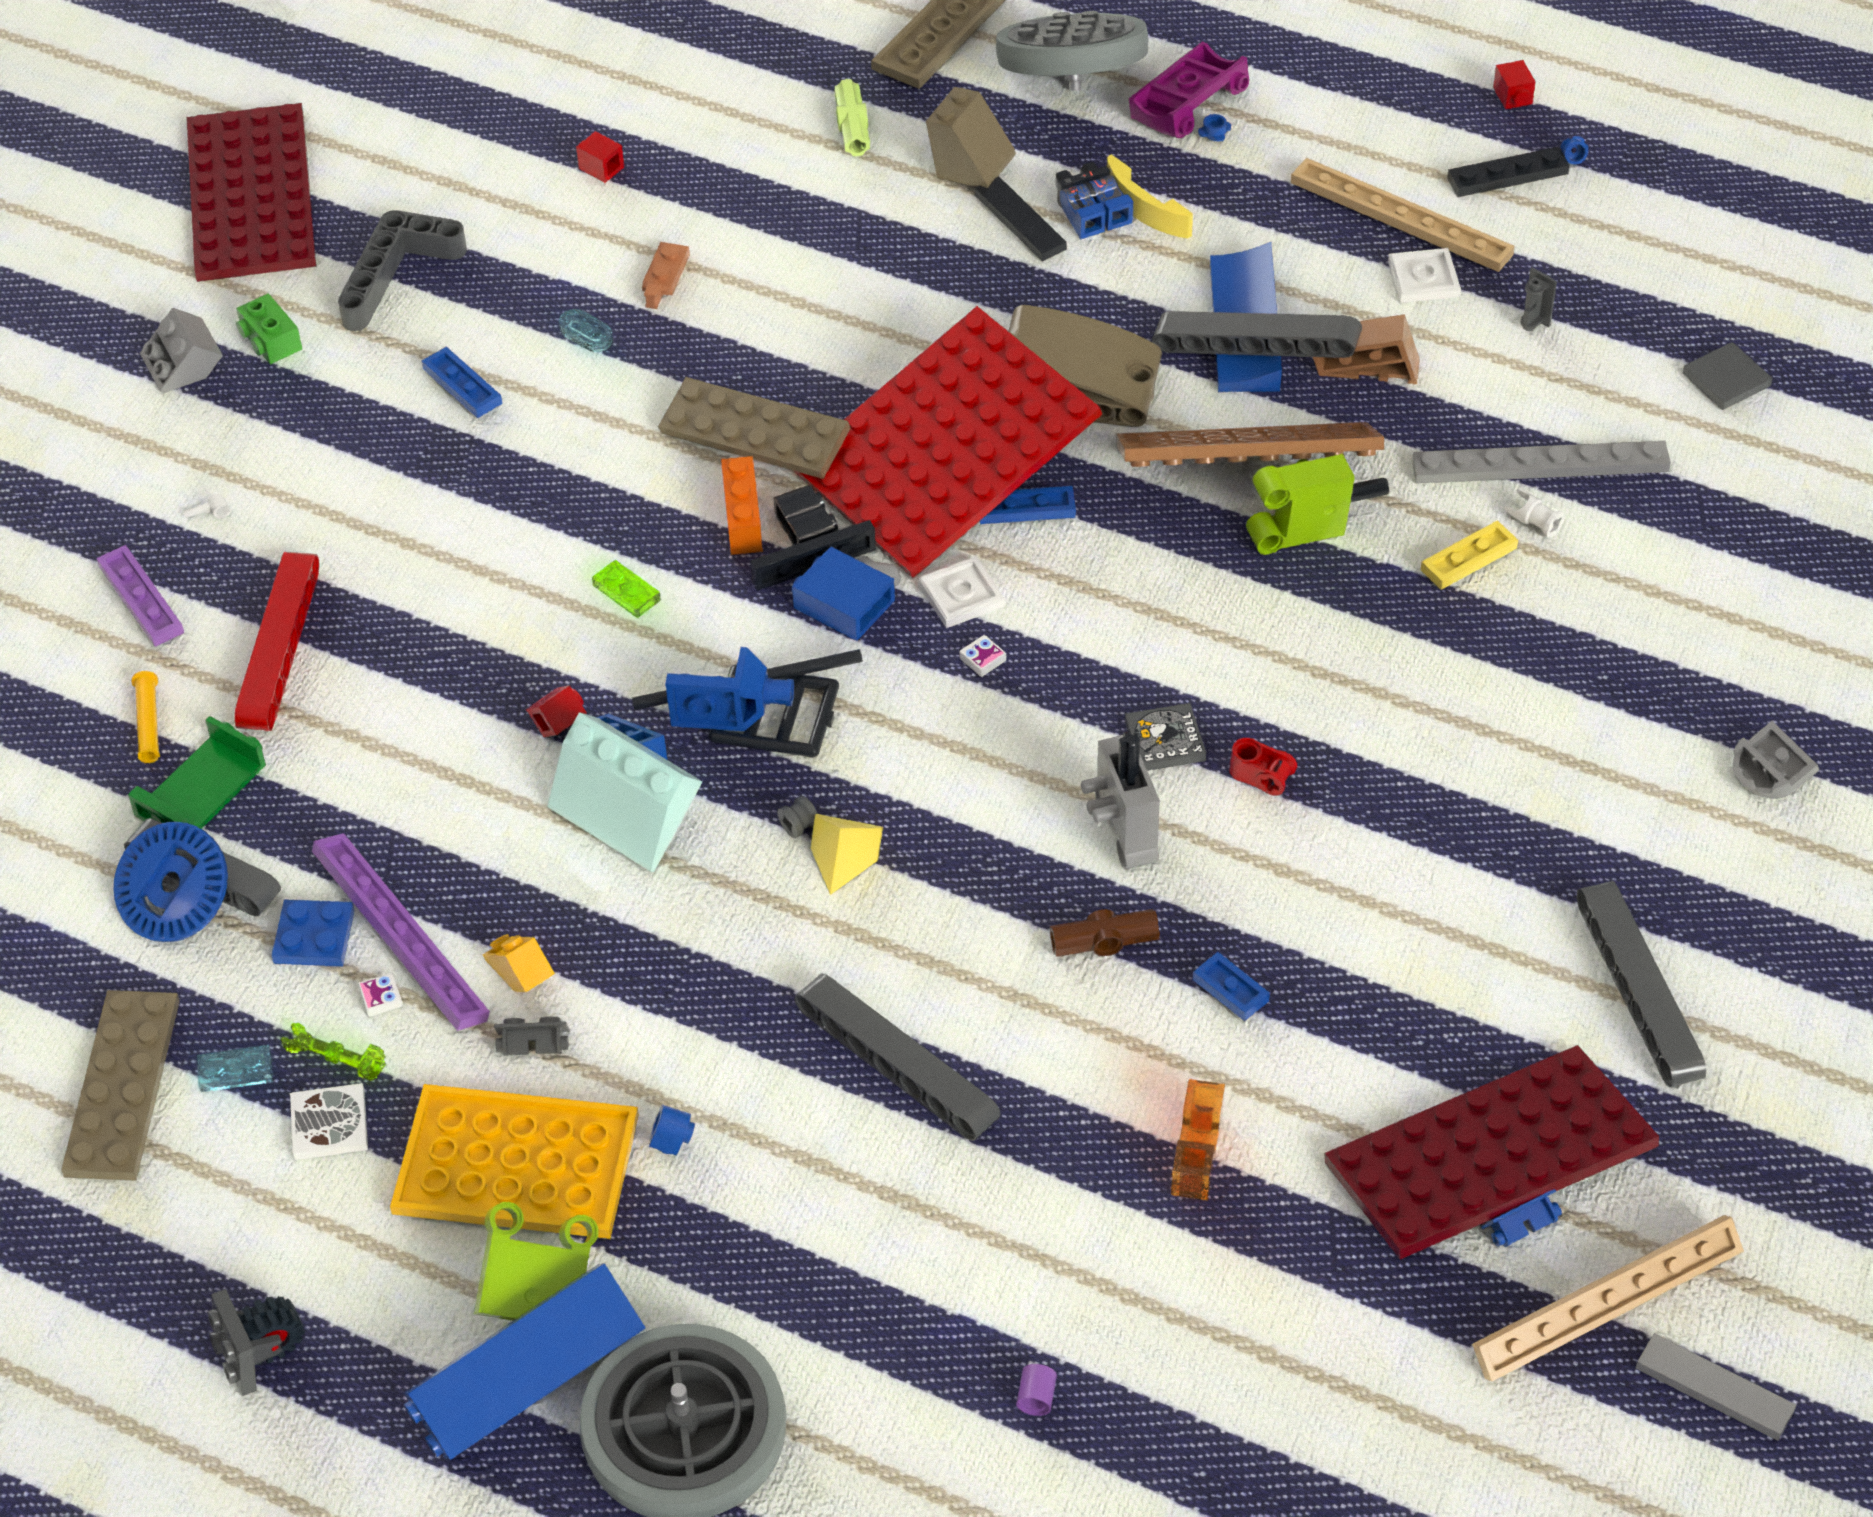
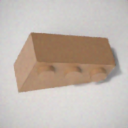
(1382, 351)

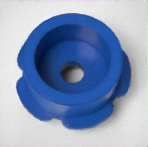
(1581, 149)

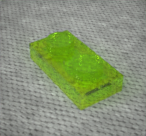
(626, 588)

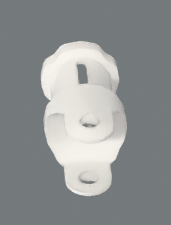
(1537, 514)

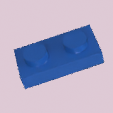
(1231, 986)

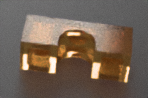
(1198, 1139)

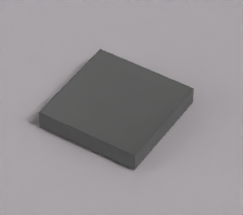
(1727, 375)

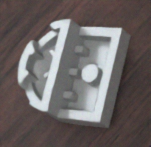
(1772, 763)

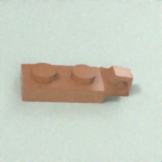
(664, 272)

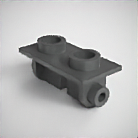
(1539, 300)
(545, 1033)

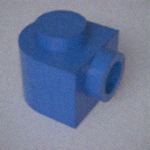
(671, 1130)

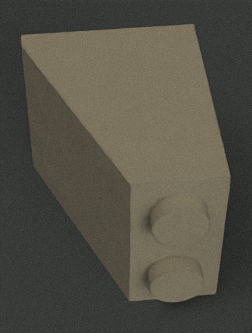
(967, 140)

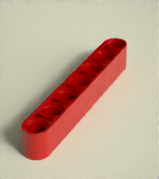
(277, 641)

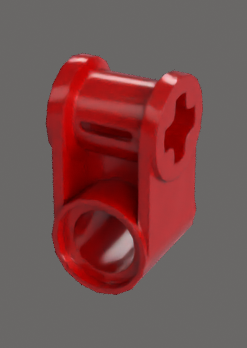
(1260, 765)

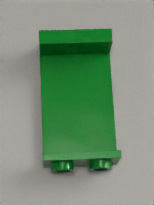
(204, 780)

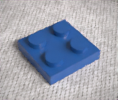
(313, 933)

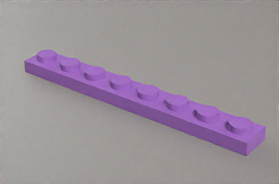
(401, 932)

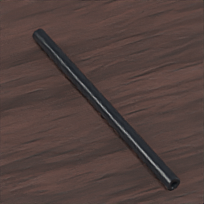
(779, 672)

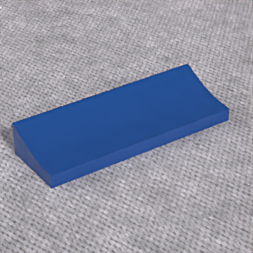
(1245, 285)

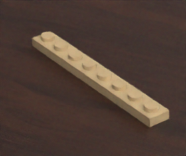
(1402, 214)
(1607, 1298)

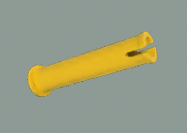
(146, 715)

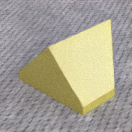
(843, 848)

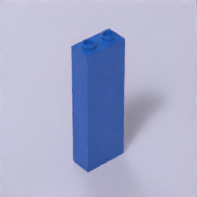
(523, 1362)

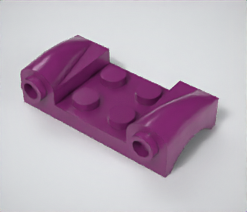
(1171, 97)

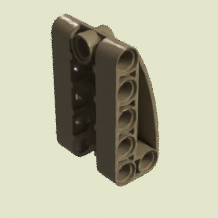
(1096, 357)

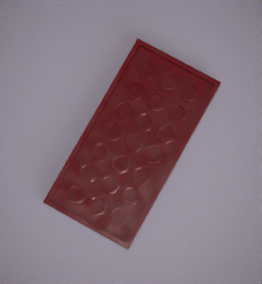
(250, 192)
(1490, 1151)

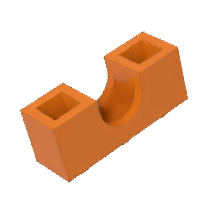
(741, 505)

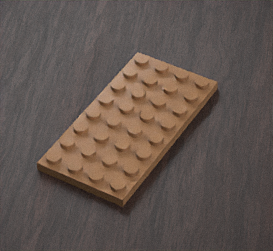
(1238, 443)

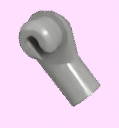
(888, 569)

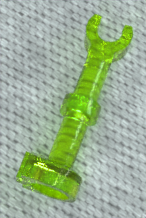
(368, 1065)

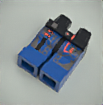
(1092, 197)

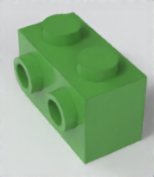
(268, 329)

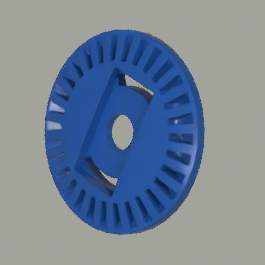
(149, 861)

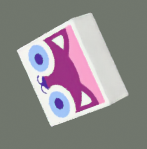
(982, 655)
(380, 994)

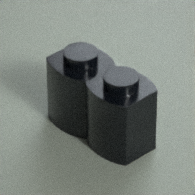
(803, 515)

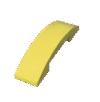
(1166, 217)

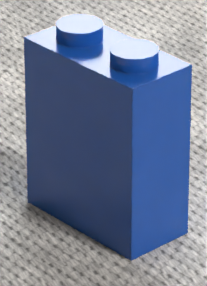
(843, 593)

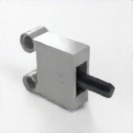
(1127, 798)

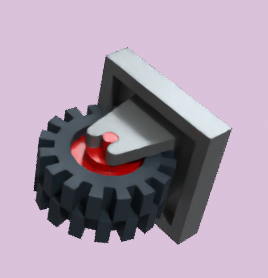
(252, 1335)

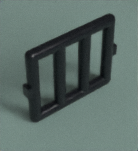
(781, 743)

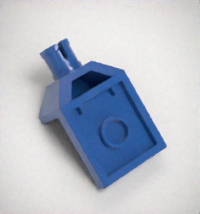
(726, 701)

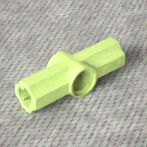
(852, 117)

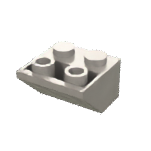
(180, 351)

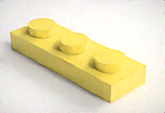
(1469, 555)

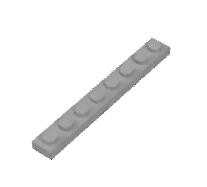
(1541, 462)

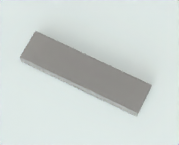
(1716, 1386)

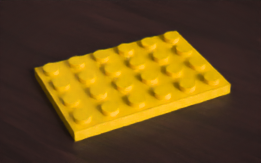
(515, 1148)

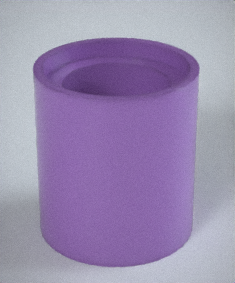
(1036, 1389)

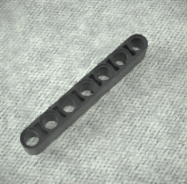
(1257, 334)
(1641, 984)
(897, 1057)

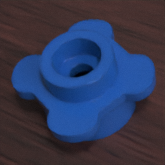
(1214, 127)

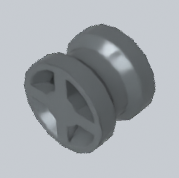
(797, 816)

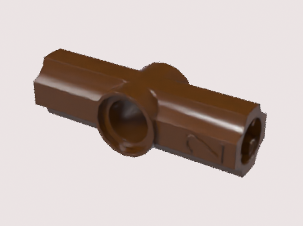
(1104, 932)

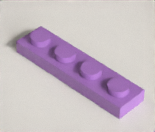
(140, 595)

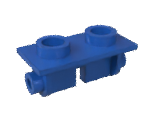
(1510, 1226)

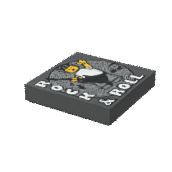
(1167, 736)

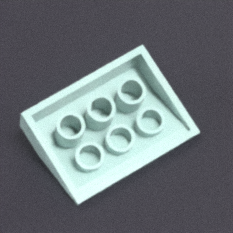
(620, 790)

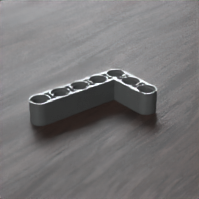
(393, 237)

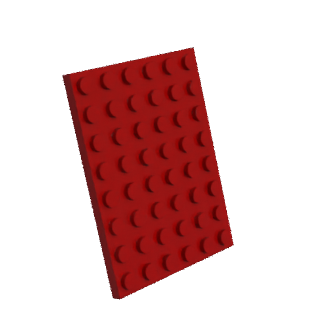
(951, 440)

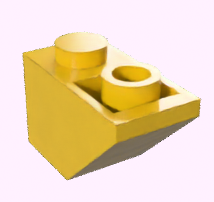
(518, 962)

